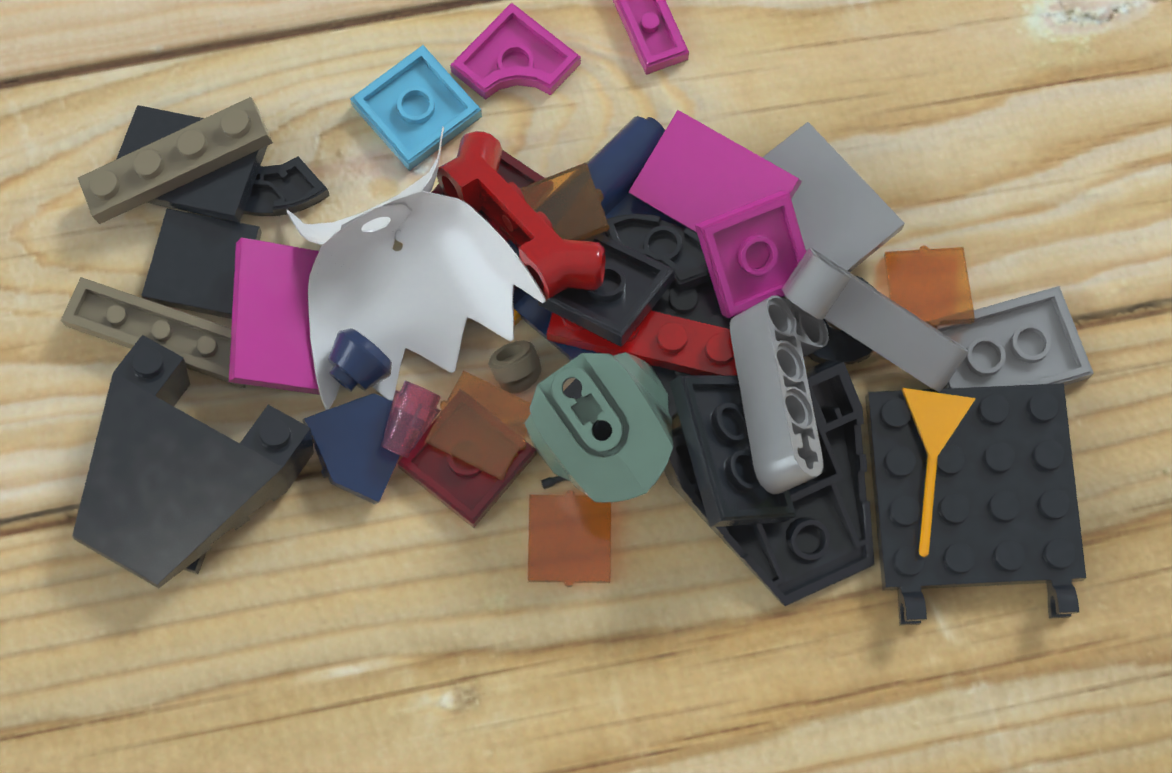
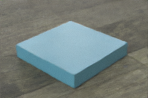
(413, 104)

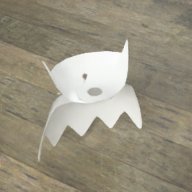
(411, 297)

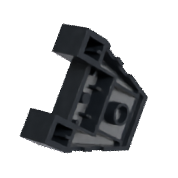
(167, 481)
(832, 518)

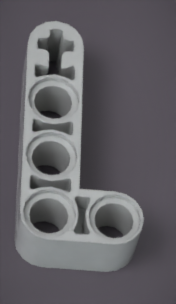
(873, 319)
(776, 392)

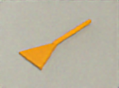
(936, 420)

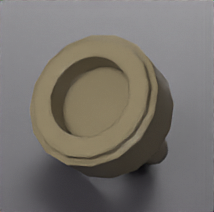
(514, 363)

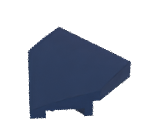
(350, 446)

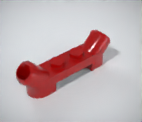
(548, 257)

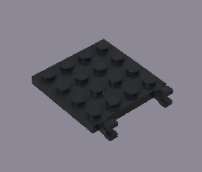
(999, 497)

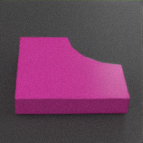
(515, 53)

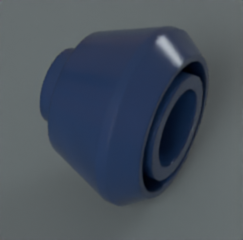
(357, 361)

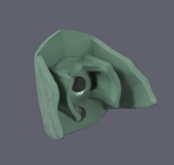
(615, 391)

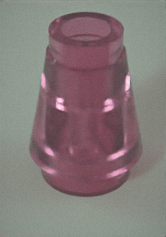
(409, 418)

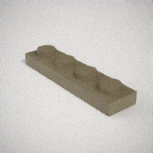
(174, 160)
(126, 317)

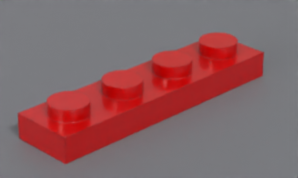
(661, 342)

